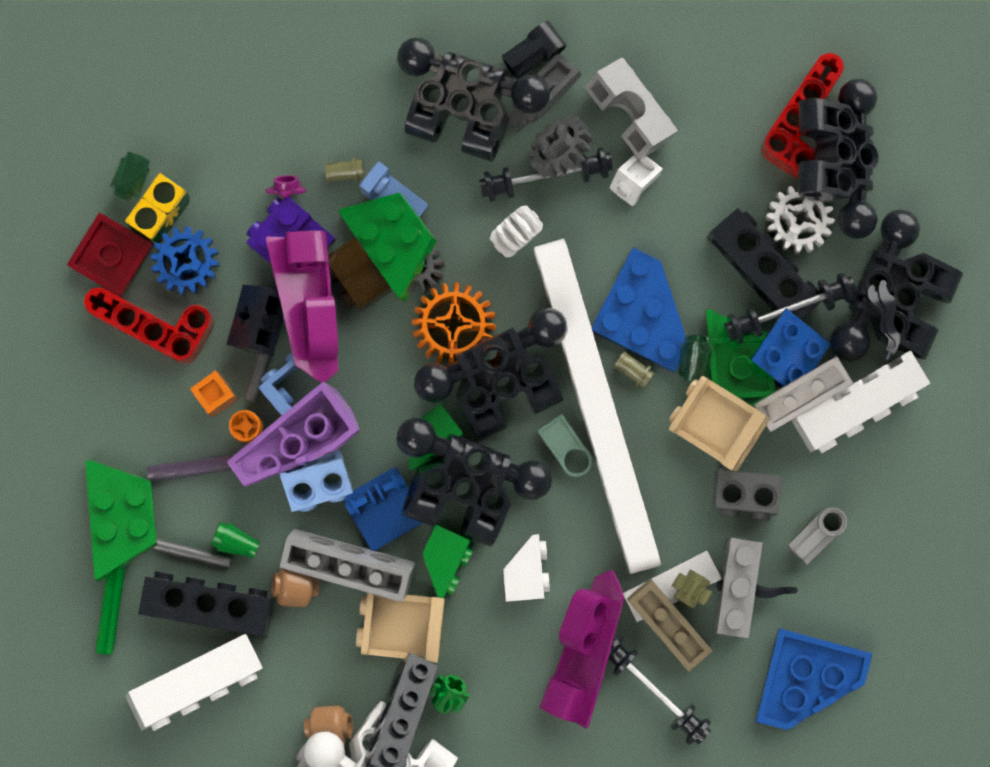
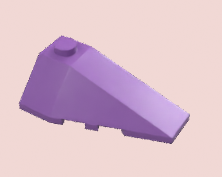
(304, 433)

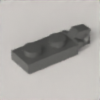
(560, 77)

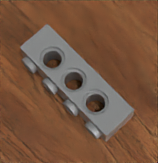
(347, 565)

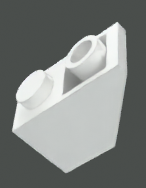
(524, 572)

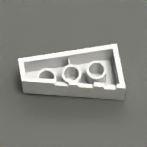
(860, 402)
(194, 682)

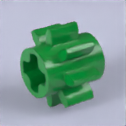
(448, 694)

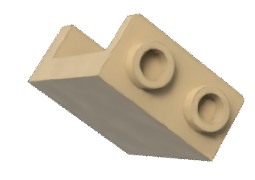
(718, 423)
(401, 627)

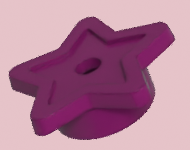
(286, 186)

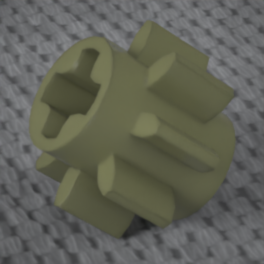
(691, 589)

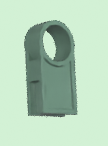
(562, 439)

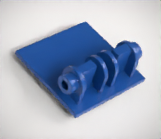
(790, 349)
(379, 507)

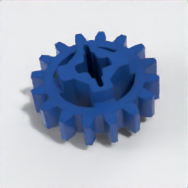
(179, 271)

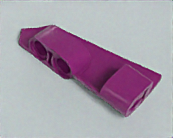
(306, 301)
(587, 641)

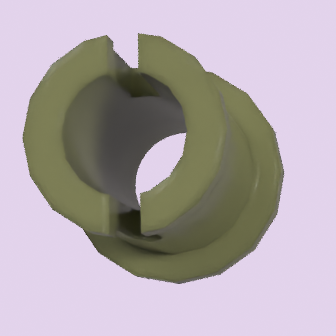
(345, 170)
(634, 370)

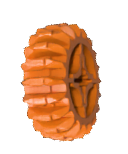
(439, 322)

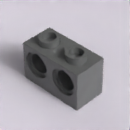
(747, 485)

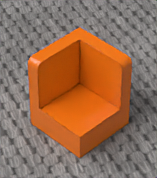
(214, 394)

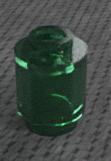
(130, 176)
(695, 357)

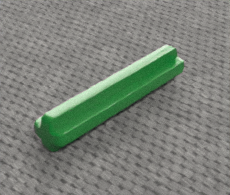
(109, 611)

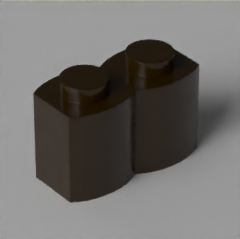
(357, 275)

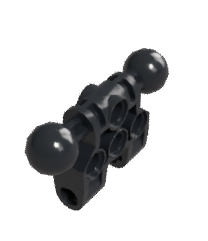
(481, 137)
(841, 154)
(937, 281)
(435, 382)
(481, 522)

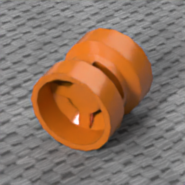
(241, 425)

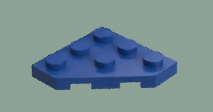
(642, 313)
(807, 677)

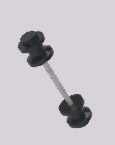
(499, 184)
(843, 288)
(695, 729)

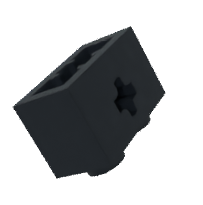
(256, 320)

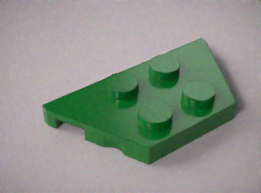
(392, 238)
(732, 363)
(119, 517)

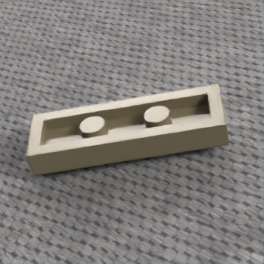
(669, 625)

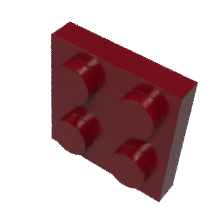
(110, 255)

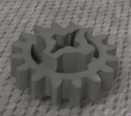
(560, 147)

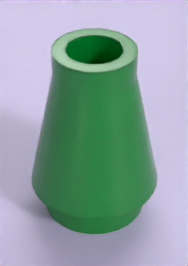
(234, 541)

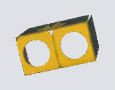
(164, 222)

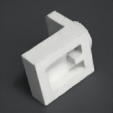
(634, 178)

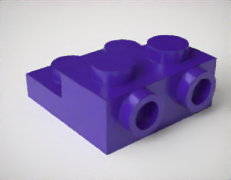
(283, 218)

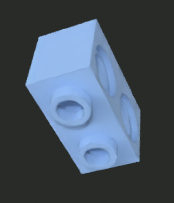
(313, 475)

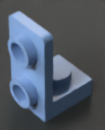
(381, 183)
(279, 398)

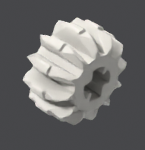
(516, 231)

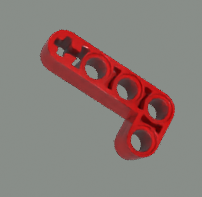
(789, 134)
(145, 321)

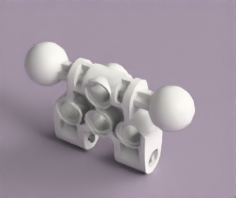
(327, 749)

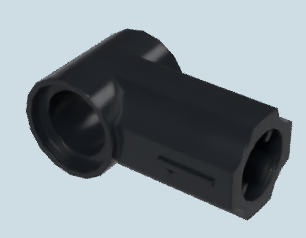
(539, 46)

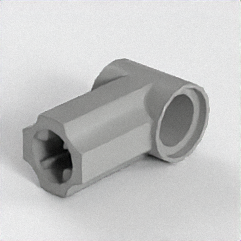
(816, 536)

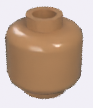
(293, 588)
(330, 719)

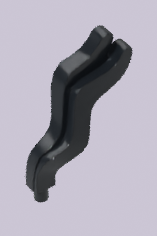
(885, 305)
(764, 592)

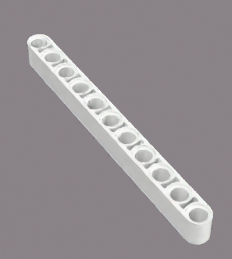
(598, 409)

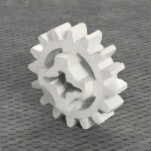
(810, 223)

